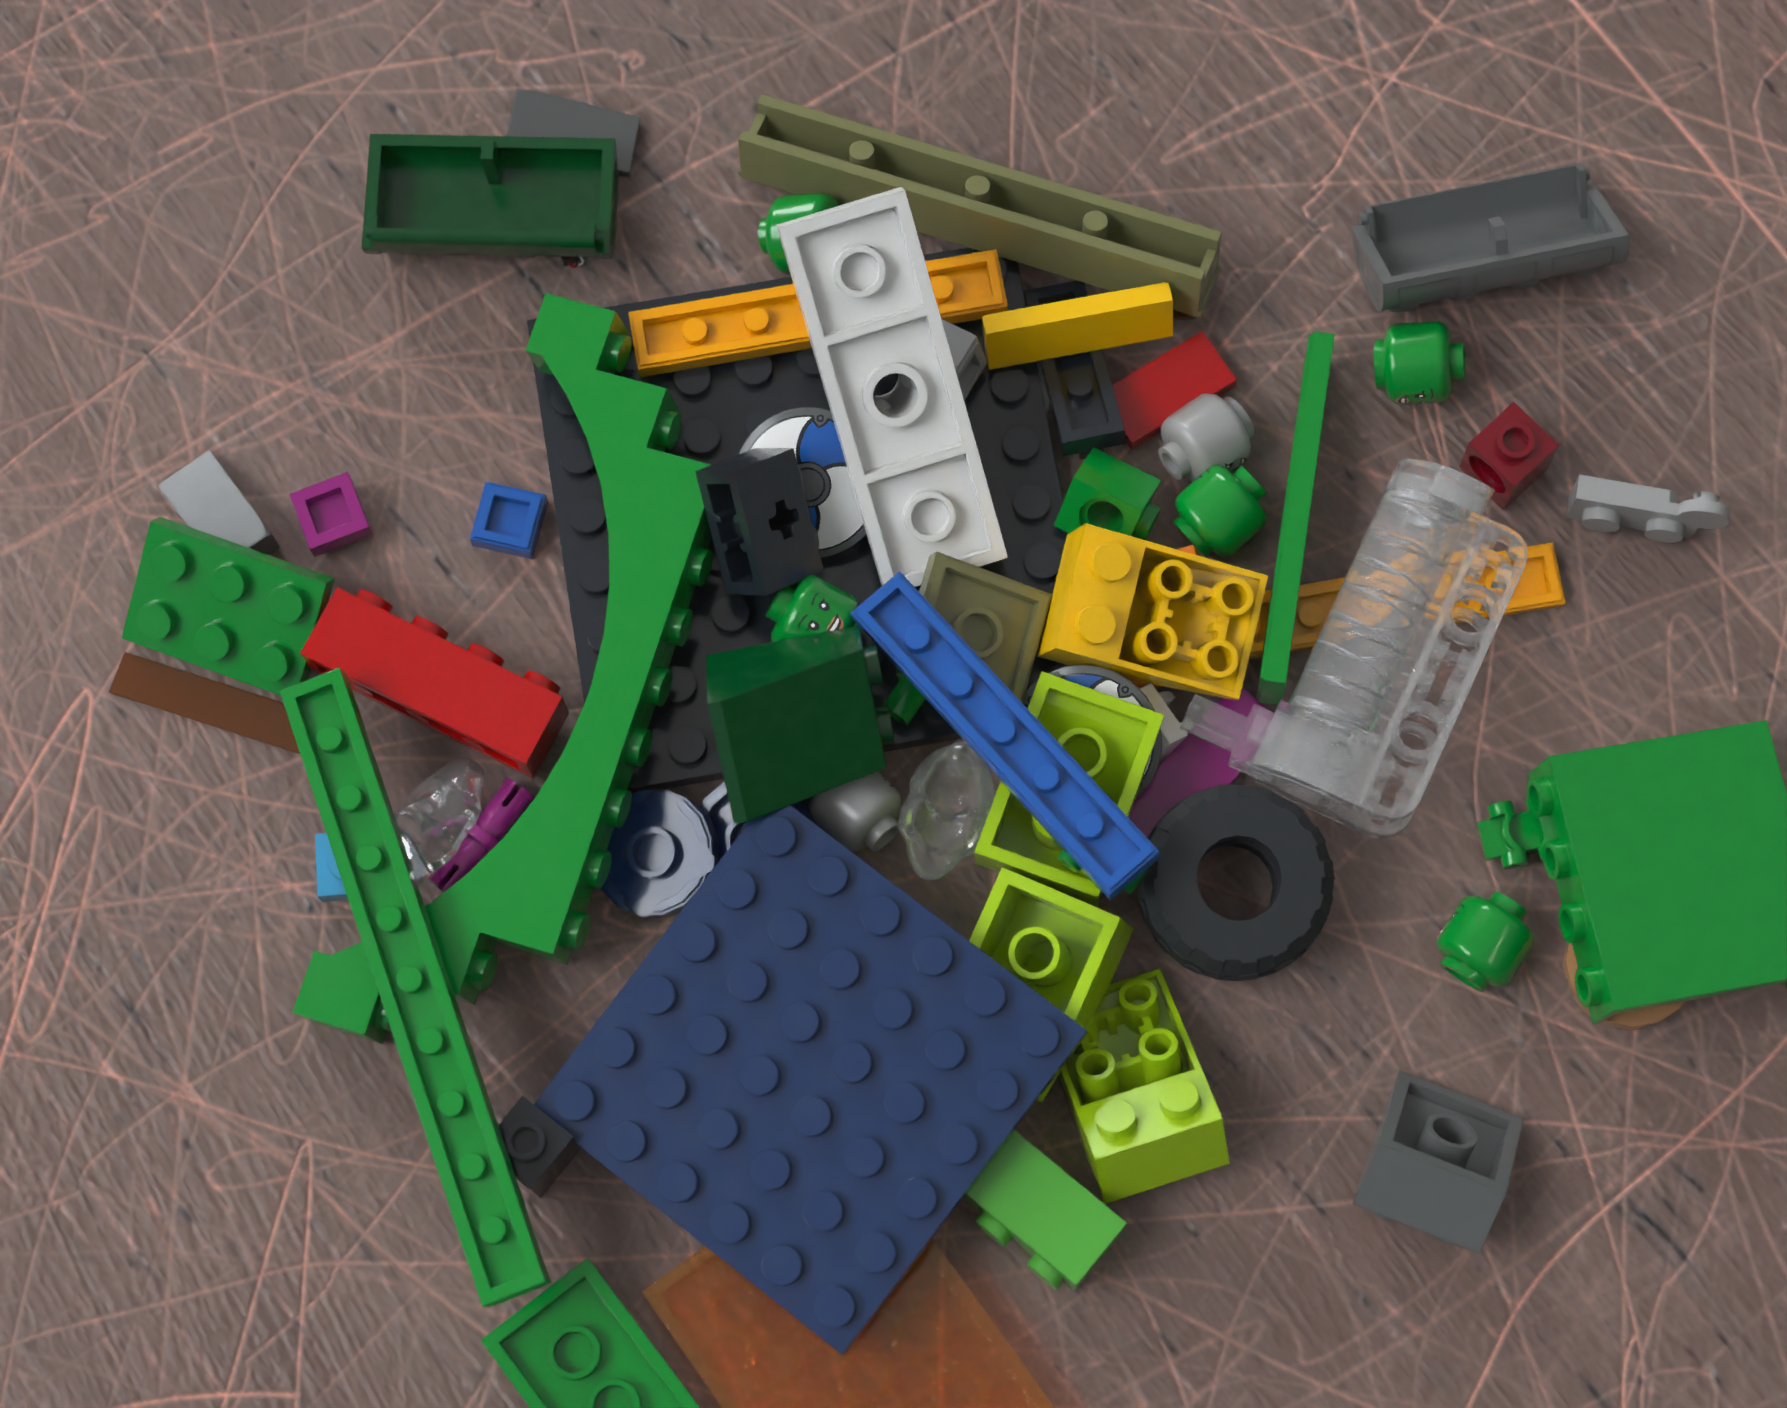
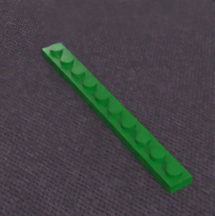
(415, 990)

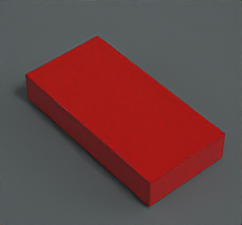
(1168, 384)

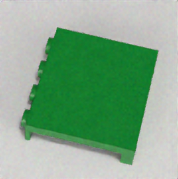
(1668, 865)

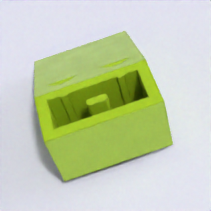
(1141, 1093)

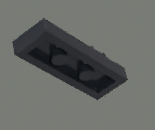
(1079, 387)

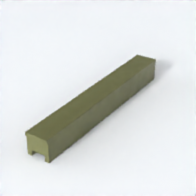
(983, 203)

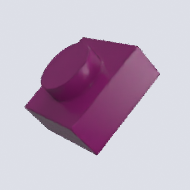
(331, 514)

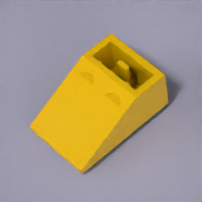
(1152, 613)

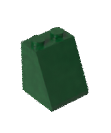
(796, 718)

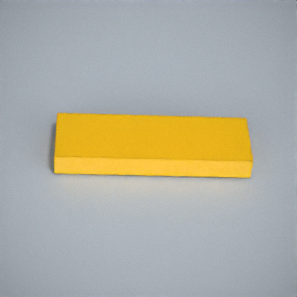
(1078, 325)

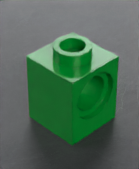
(1113, 481)

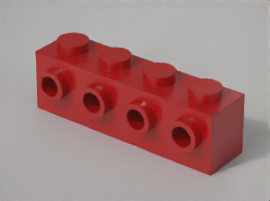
(436, 681)

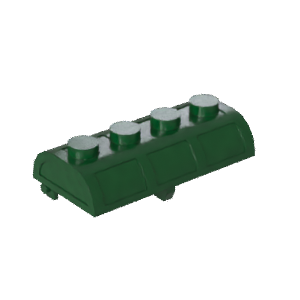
(491, 196)

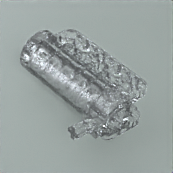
(1381, 657)

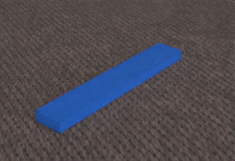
(1006, 736)

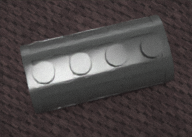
(1486, 238)

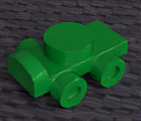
(1510, 835)

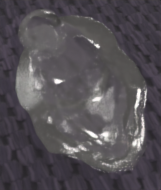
(945, 810)
(440, 814)

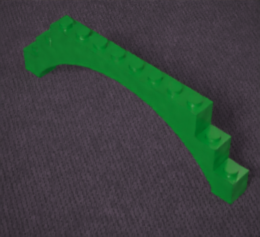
(543, 872)

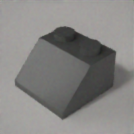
(1439, 1162)

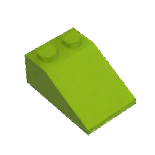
(1110, 744)
(1052, 943)

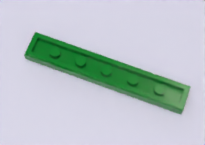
(1295, 519)

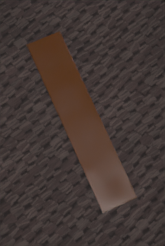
(204, 701)

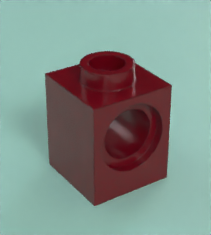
(1509, 454)

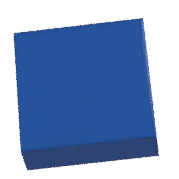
(509, 520)

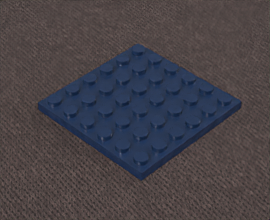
(810, 1073)

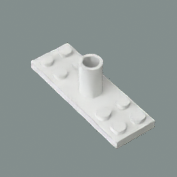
(914, 447)

